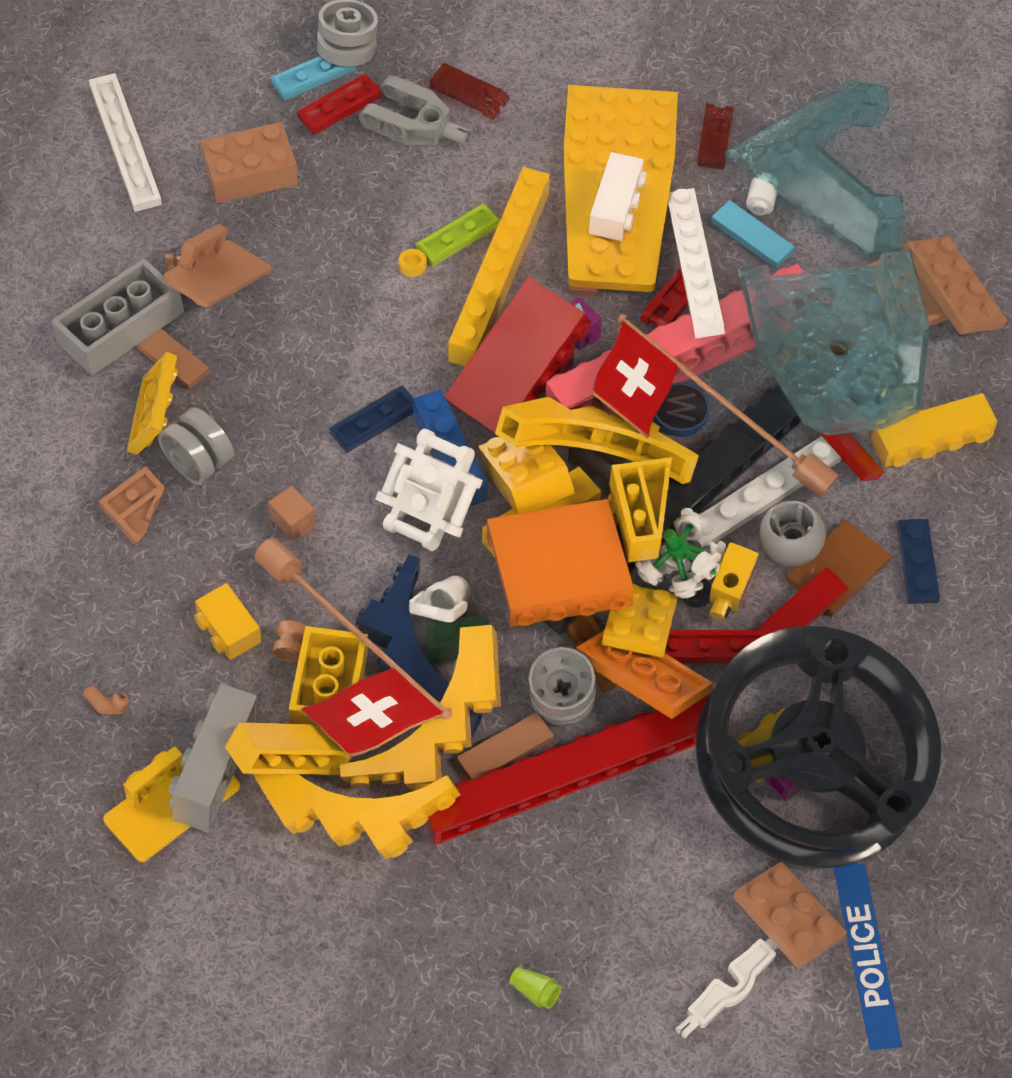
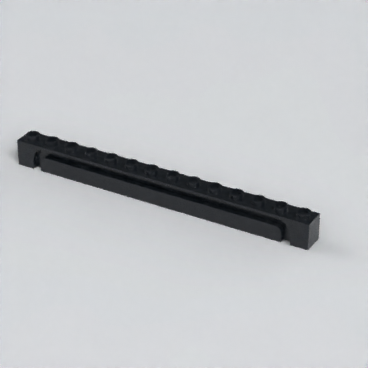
(720, 465)

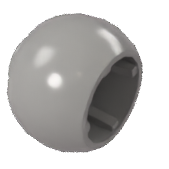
(785, 535)

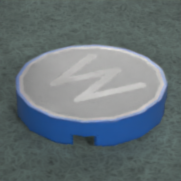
(683, 410)

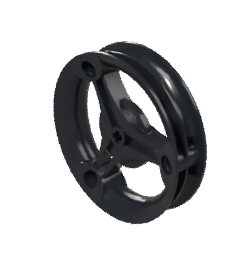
(823, 767)

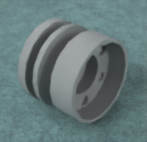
(563, 670)

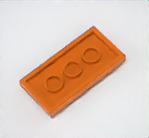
(654, 679)

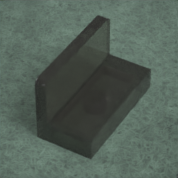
(595, 464)

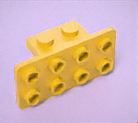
(144, 818)

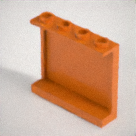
(560, 562)

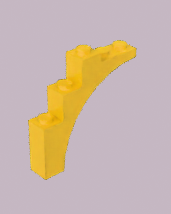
(551, 423)
(418, 757)
(346, 817)

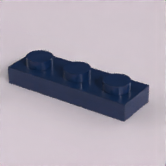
(918, 561)

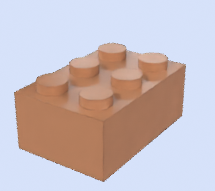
(249, 162)

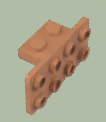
(214, 267)

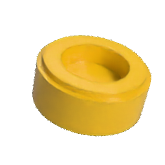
(412, 262)

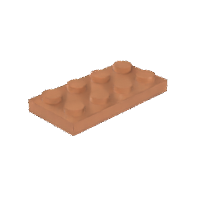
(955, 286)

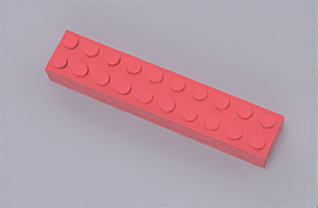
(678, 339)

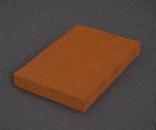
(849, 556)

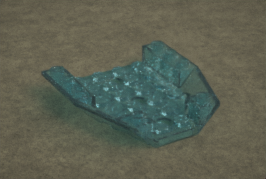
(872, 316)

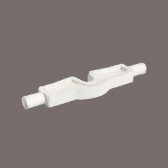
(720, 995)

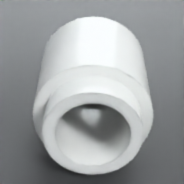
(761, 197)

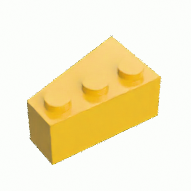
(640, 505)

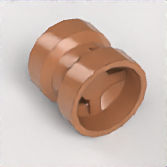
(289, 641)

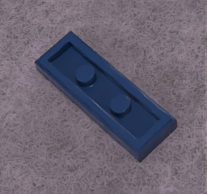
(373, 419)

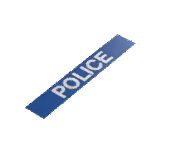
(867, 957)

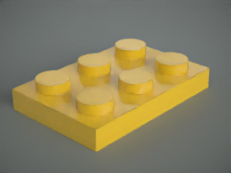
(152, 403)
(644, 624)

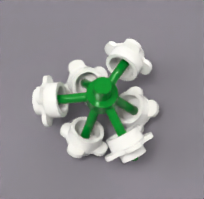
(676, 555)

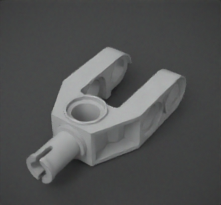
(427, 129)

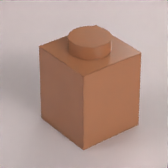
(292, 513)

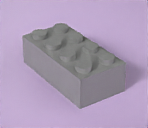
(117, 316)
(208, 764)

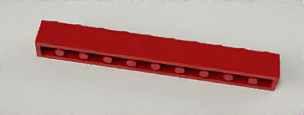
(564, 770)

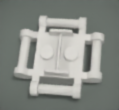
(429, 489)

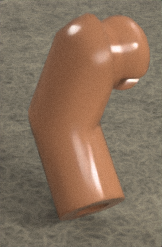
(106, 705)

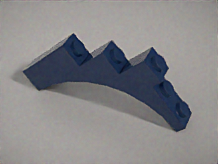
(391, 628)

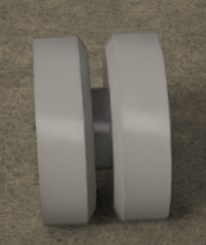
(347, 32)
(196, 445)

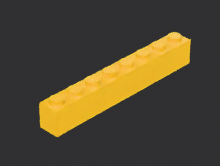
(499, 265)

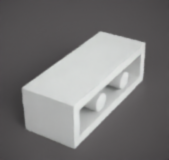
(617, 196)

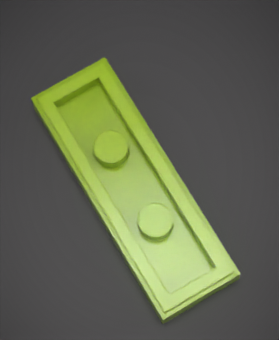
(458, 234)

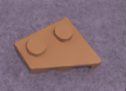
(134, 504)

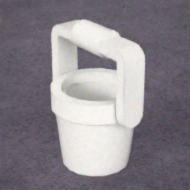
(442, 600)

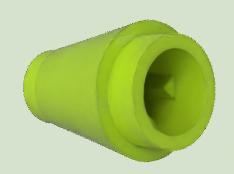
(538, 988)

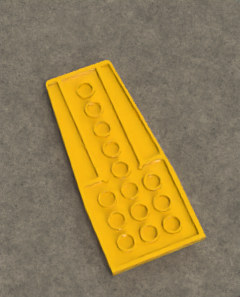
(627, 124)

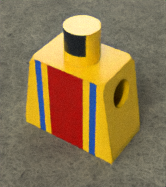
(732, 580)

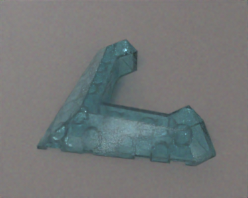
(798, 167)

